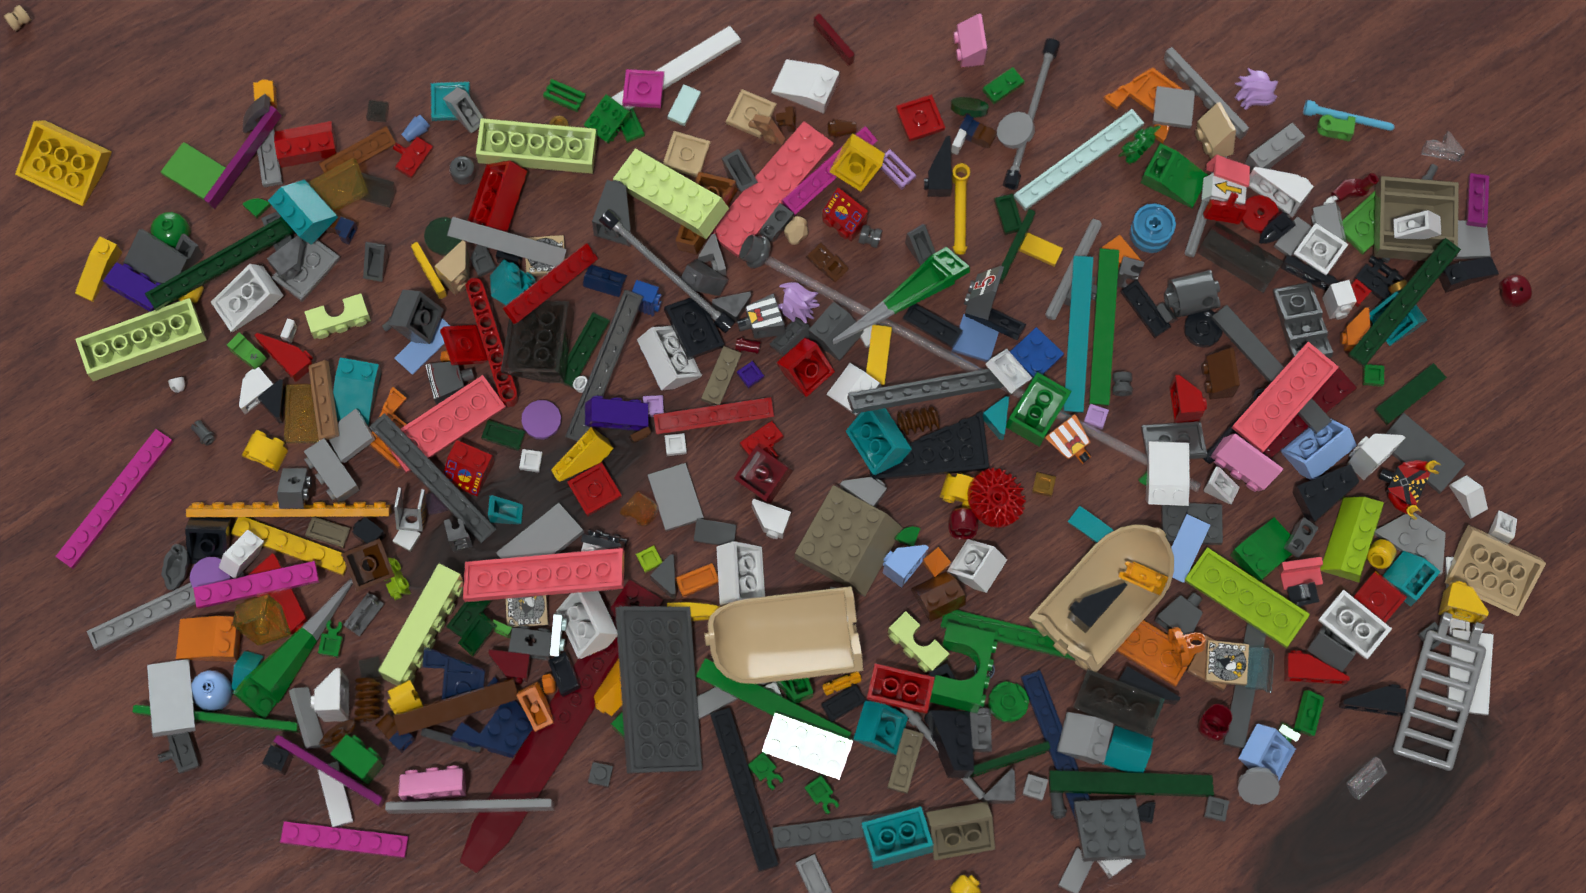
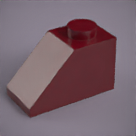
(512, 665)

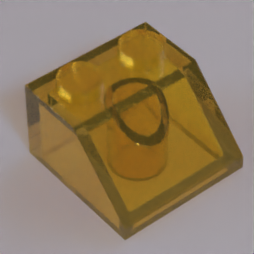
(261, 620)

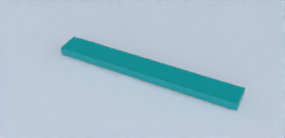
(1078, 333)

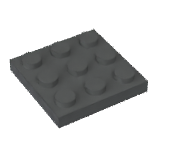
(1109, 830)

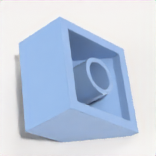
(903, 563)
(1267, 750)

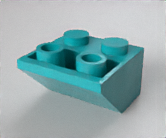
(509, 282)
(1411, 575)

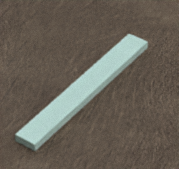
(1078, 159)

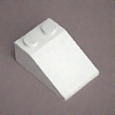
(806, 84)
(1285, 189)
(246, 297)
(1168, 473)

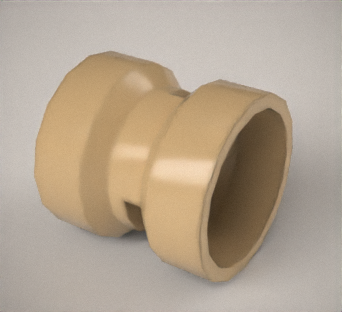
(18, 13)

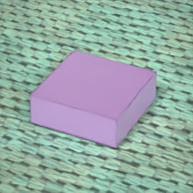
(655, 404)
(1096, 416)

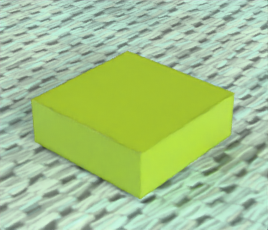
(649, 559)

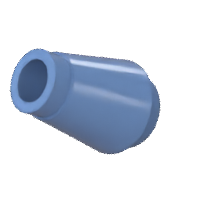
(415, 128)

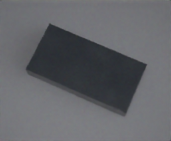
(564, 674)
(843, 703)

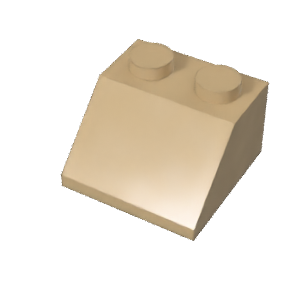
(1216, 132)
(454, 268)

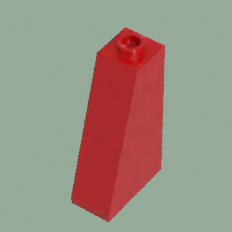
(291, 607)

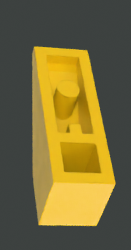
(98, 265)
(584, 454)

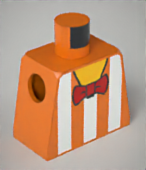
(1070, 440)

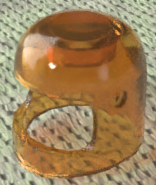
(643, 503)

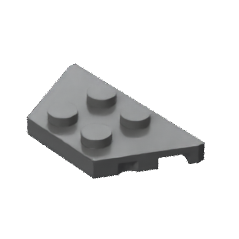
(1416, 537)

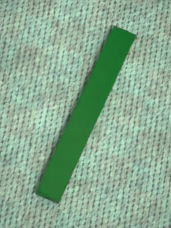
(1104, 327)
(1006, 632)
(763, 698)
(231, 720)

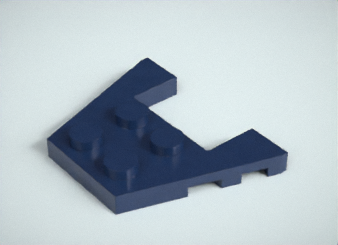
(458, 675)
(503, 732)

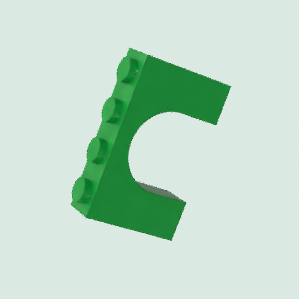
(968, 693)

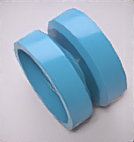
(1152, 228)

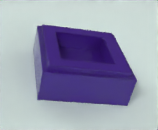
(750, 374)

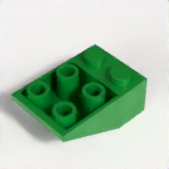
(1174, 176)

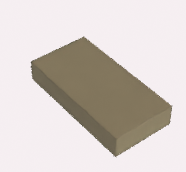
(328, 532)

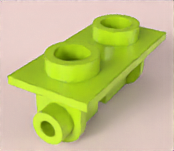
(398, 584)

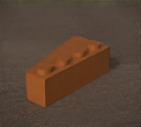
(726, 189)

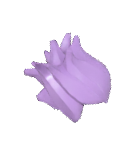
(1256, 89)
(797, 302)

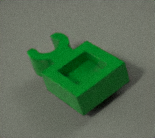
(331, 643)
(763, 769)
(820, 792)

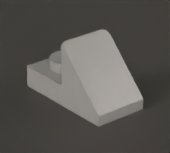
(712, 253)

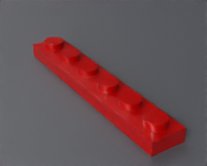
(550, 283)
(713, 415)

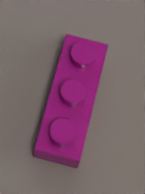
(1477, 200)

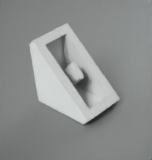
(1221, 486)
(1470, 496)
(1503, 527)

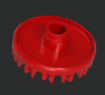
(995, 498)

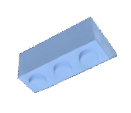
(1315, 453)

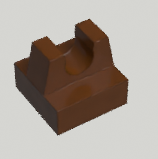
(787, 119)

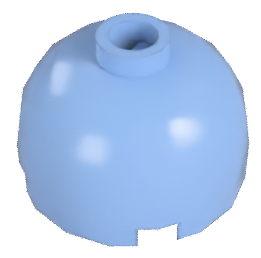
(211, 691)

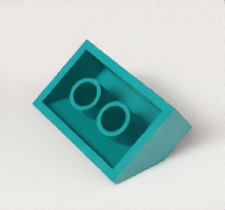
(303, 210)
(878, 440)
(897, 837)

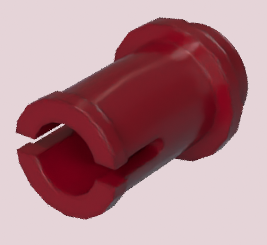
(747, 345)

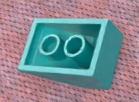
(356, 387)

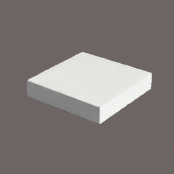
(1008, 371)

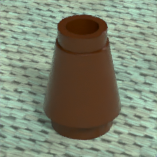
(841, 128)

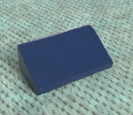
(604, 280)

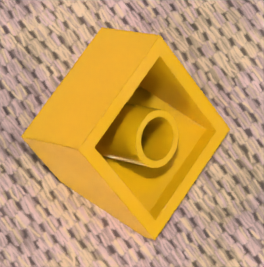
(857, 162)
(1463, 603)

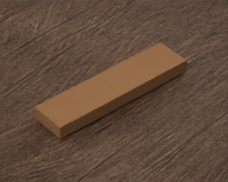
(323, 400)

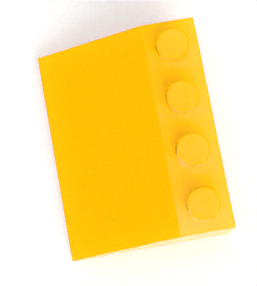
(62, 162)

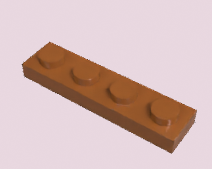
(360, 150)

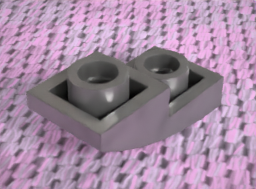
(254, 112)

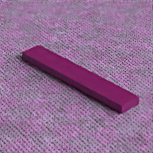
(242, 157)
(329, 771)

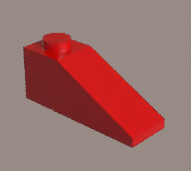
(287, 356)
(1306, 668)

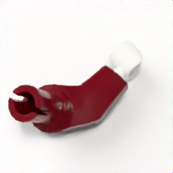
(1352, 188)

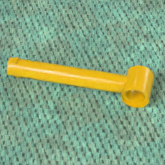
(960, 208)

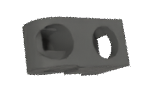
(776, 222)
(1300, 537)

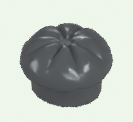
(755, 251)

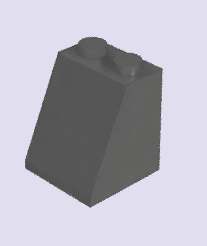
(615, 199)

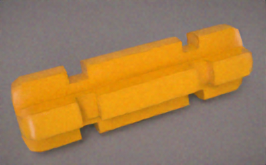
(841, 683)

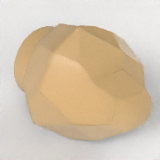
(796, 230)

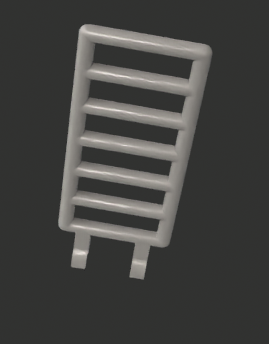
(1463, 707)

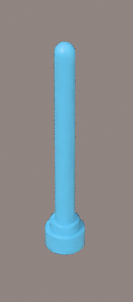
(1312, 109)

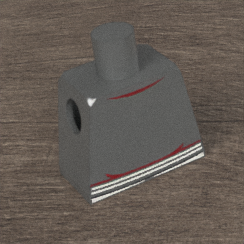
(446, 379)

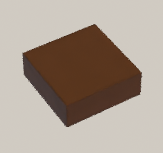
(640, 435)

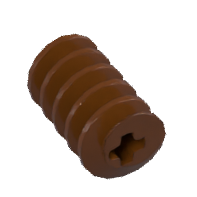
(918, 420)
(366, 700)

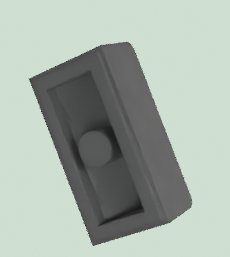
(794, 334)
(714, 532)

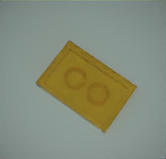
(340, 185)
(300, 415)

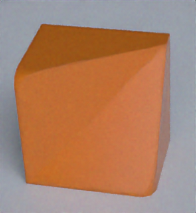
(936, 562)

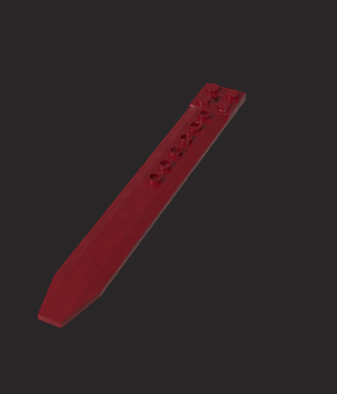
(547, 746)

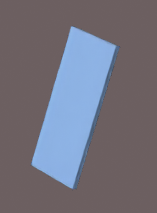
(417, 354)
(1187, 545)

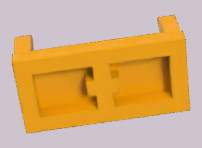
(1144, 577)

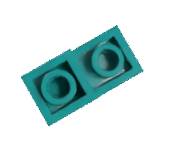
(1089, 525)

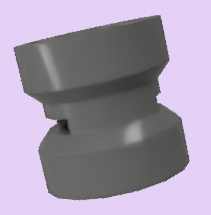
(875, 236)
(1122, 384)

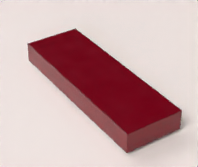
(834, 39)

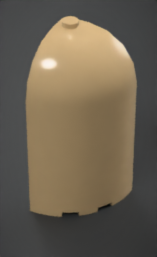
(1098, 572)
(786, 636)

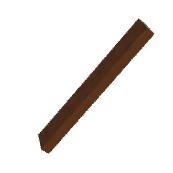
(455, 707)

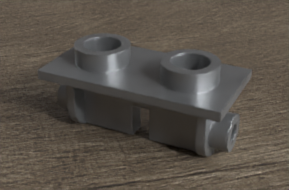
(363, 614)

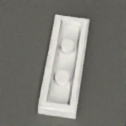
(336, 799)

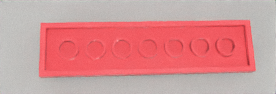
(775, 181)
(544, 575)

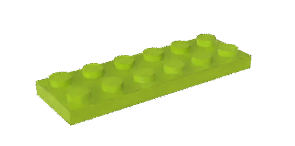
(1247, 597)

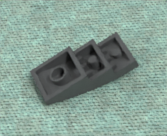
(1301, 318)

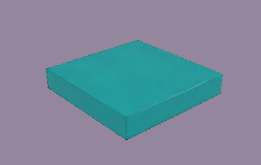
(439, 108)

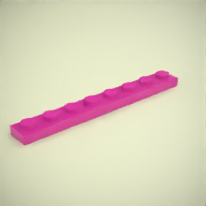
(114, 499)

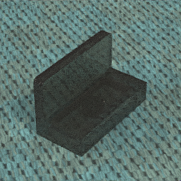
(380, 190)

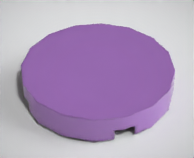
(541, 419)
(207, 572)

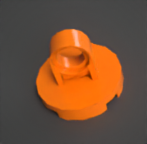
(1183, 647)

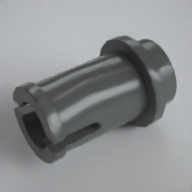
(206, 437)
(1058, 810)

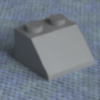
(1085, 738)

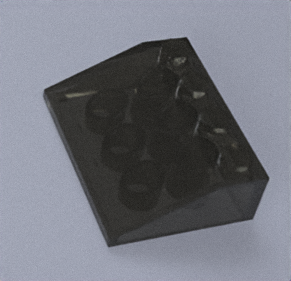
(540, 343)

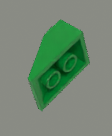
(1038, 409)
(1263, 550)

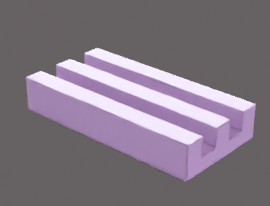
(891, 175)

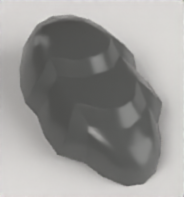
(175, 566)

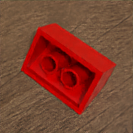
(305, 144)
(900, 688)

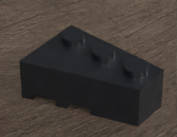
(1324, 492)
(953, 740)

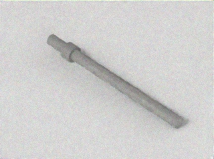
(916, 720)

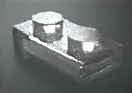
(1366, 778)

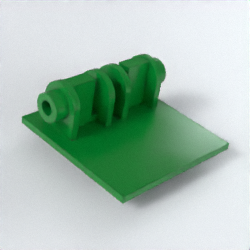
(607, 118)
(1143, 140)

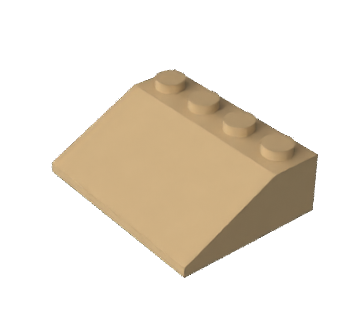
(1495, 570)

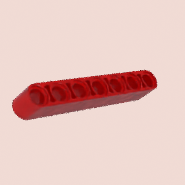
(487, 334)

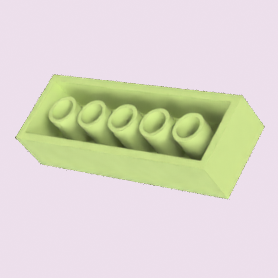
(537, 145)
(671, 193)
(140, 339)
(422, 626)

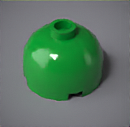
(170, 227)

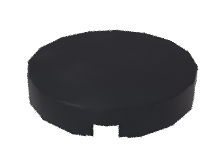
(1201, 329)

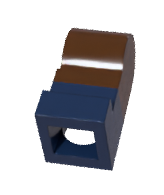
(977, 132)
(344, 228)
(388, 728)

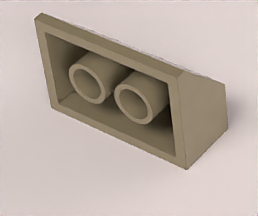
(961, 830)

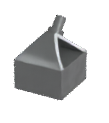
(415, 317)

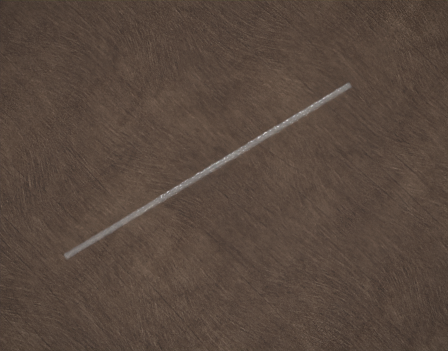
(948, 355)

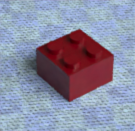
(763, 474)

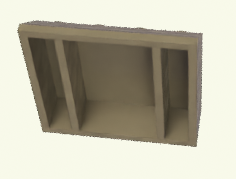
(1407, 196)
(848, 541)

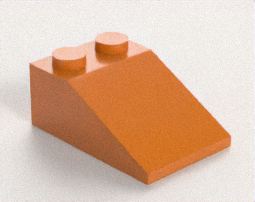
(208, 639)

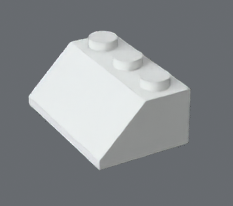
(667, 358)
(1373, 452)
(740, 572)
(587, 623)
(1355, 624)
(332, 698)

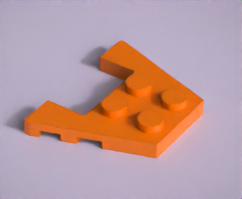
(1143, 91)
(392, 404)

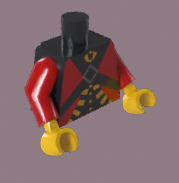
(1407, 484)

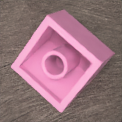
(971, 42)

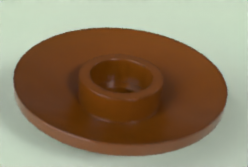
(336, 733)

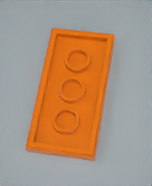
(1152, 651)

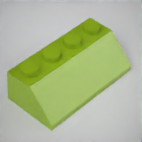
(1352, 537)

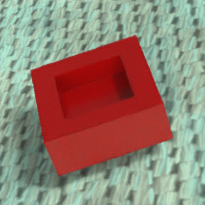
(1360, 291)

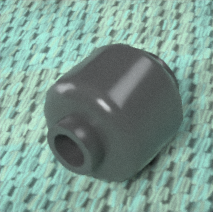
(462, 170)

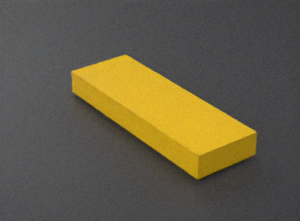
(428, 270)
(878, 352)

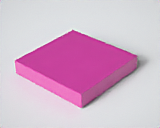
(643, 88)

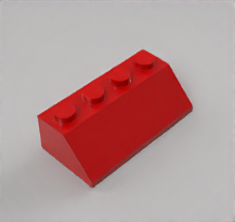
(497, 195)

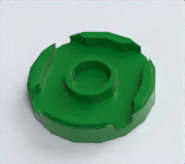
(1008, 702)

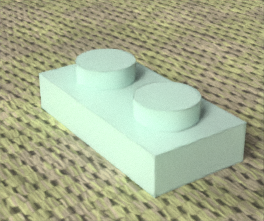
(557, 642)

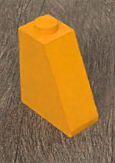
(609, 696)

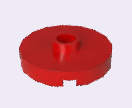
(1252, 219)

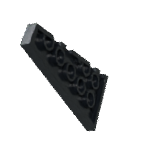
(945, 451)

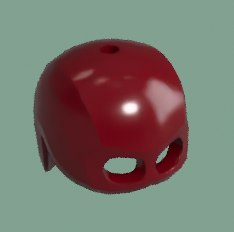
(1511, 291)
(963, 521)
(1215, 722)

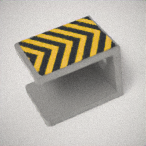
(402, 513)

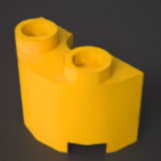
(265, 451)
(956, 489)
(404, 698)

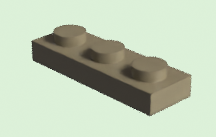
(721, 376)
(905, 761)

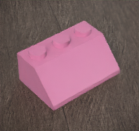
(1245, 462)
(432, 784)

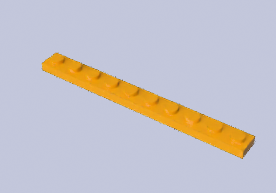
(259, 509)

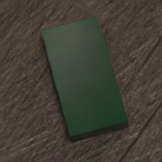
(1008, 213)
(503, 435)
(477, 634)

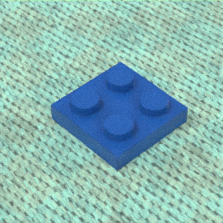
(1036, 353)

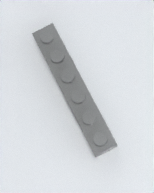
(1201, 88)

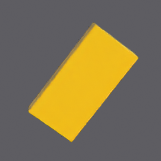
(1041, 249)

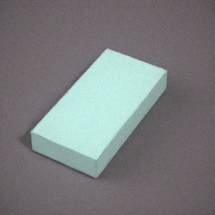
(684, 105)

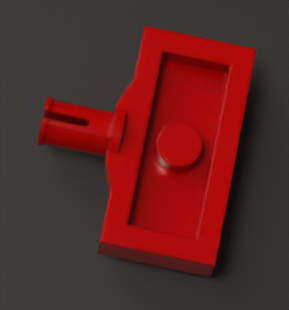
(412, 156)
(1225, 211)
(764, 438)

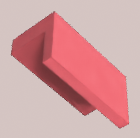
(1229, 170)
(1301, 572)

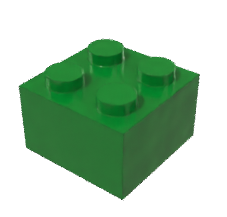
(355, 758)

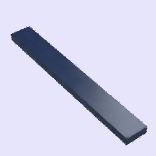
(1050, 728)

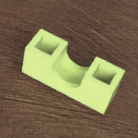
(354, 314)
(929, 656)

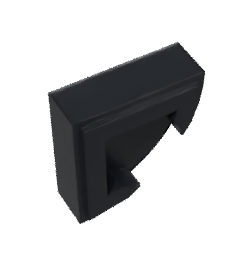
(1146, 812)

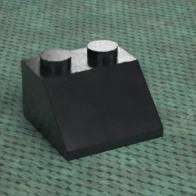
(207, 537)

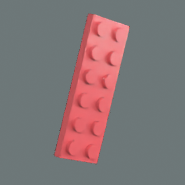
(1285, 397)
(452, 418)

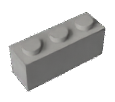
(1276, 148)
(330, 471)

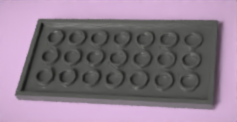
(658, 689)

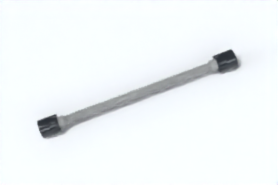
(1050, 51)
(611, 221)

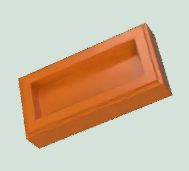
(697, 580)

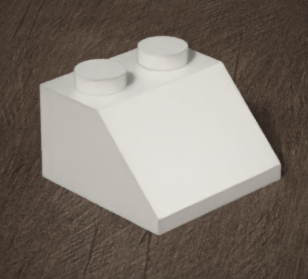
(1321, 249)
(851, 381)
(977, 565)

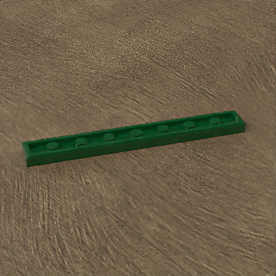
(218, 263)
(1404, 302)
(1131, 783)

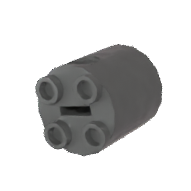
(1192, 294)

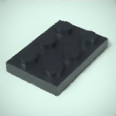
(693, 328)

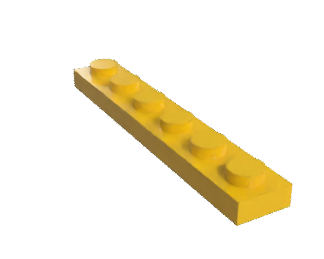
(292, 545)

